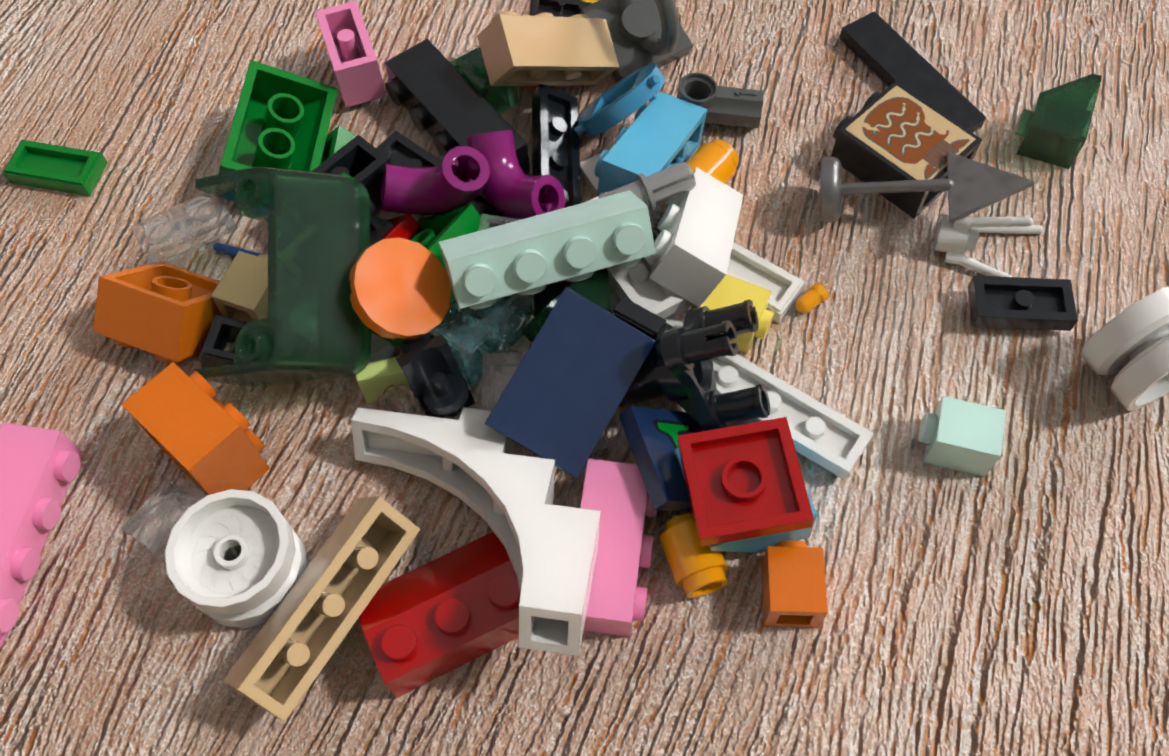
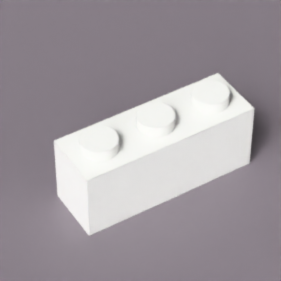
(696, 238)

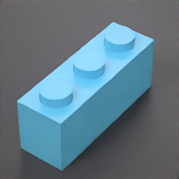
(659, 138)

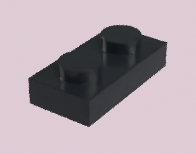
(1022, 303)

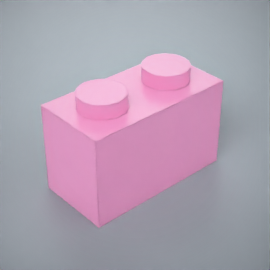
(351, 53)

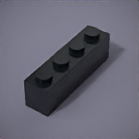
(444, 100)

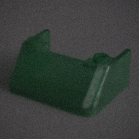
(313, 241)

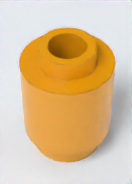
(715, 159)
(692, 566)

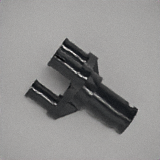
(684, 372)

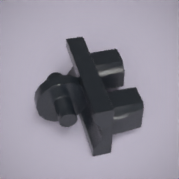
(434, 376)

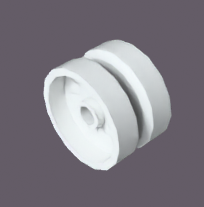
(1136, 349)
(234, 557)

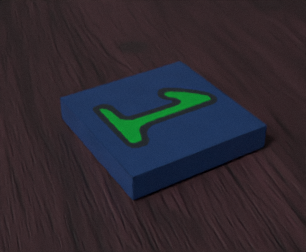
(653, 443)

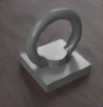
(642, 32)

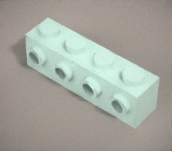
(547, 249)

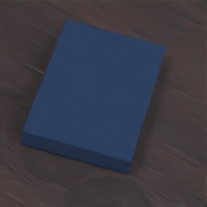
(570, 382)

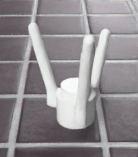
(963, 236)

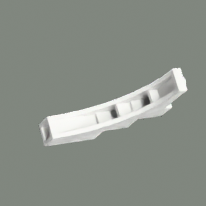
(546, 543)

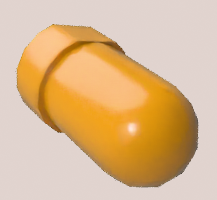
(813, 297)

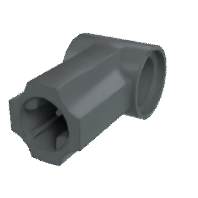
(724, 104)

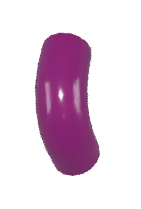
(508, 186)
(435, 188)

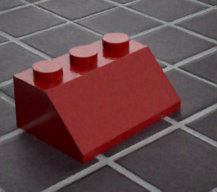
(443, 614)

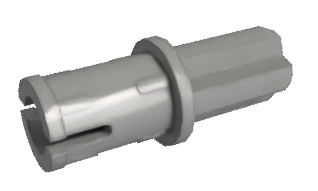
(659, 185)

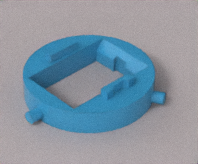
(621, 100)

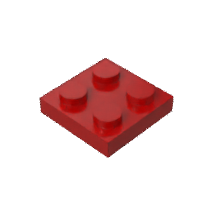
(744, 482)

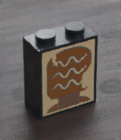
(901, 140)

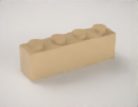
(322, 607)

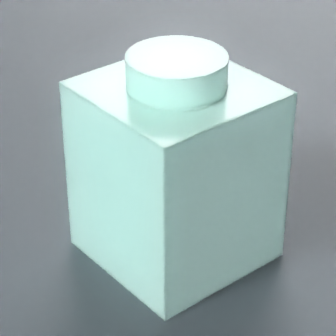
(963, 436)

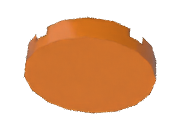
(399, 289)

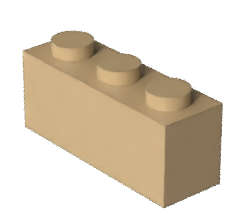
(547, 50)

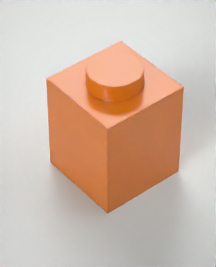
(793, 585)

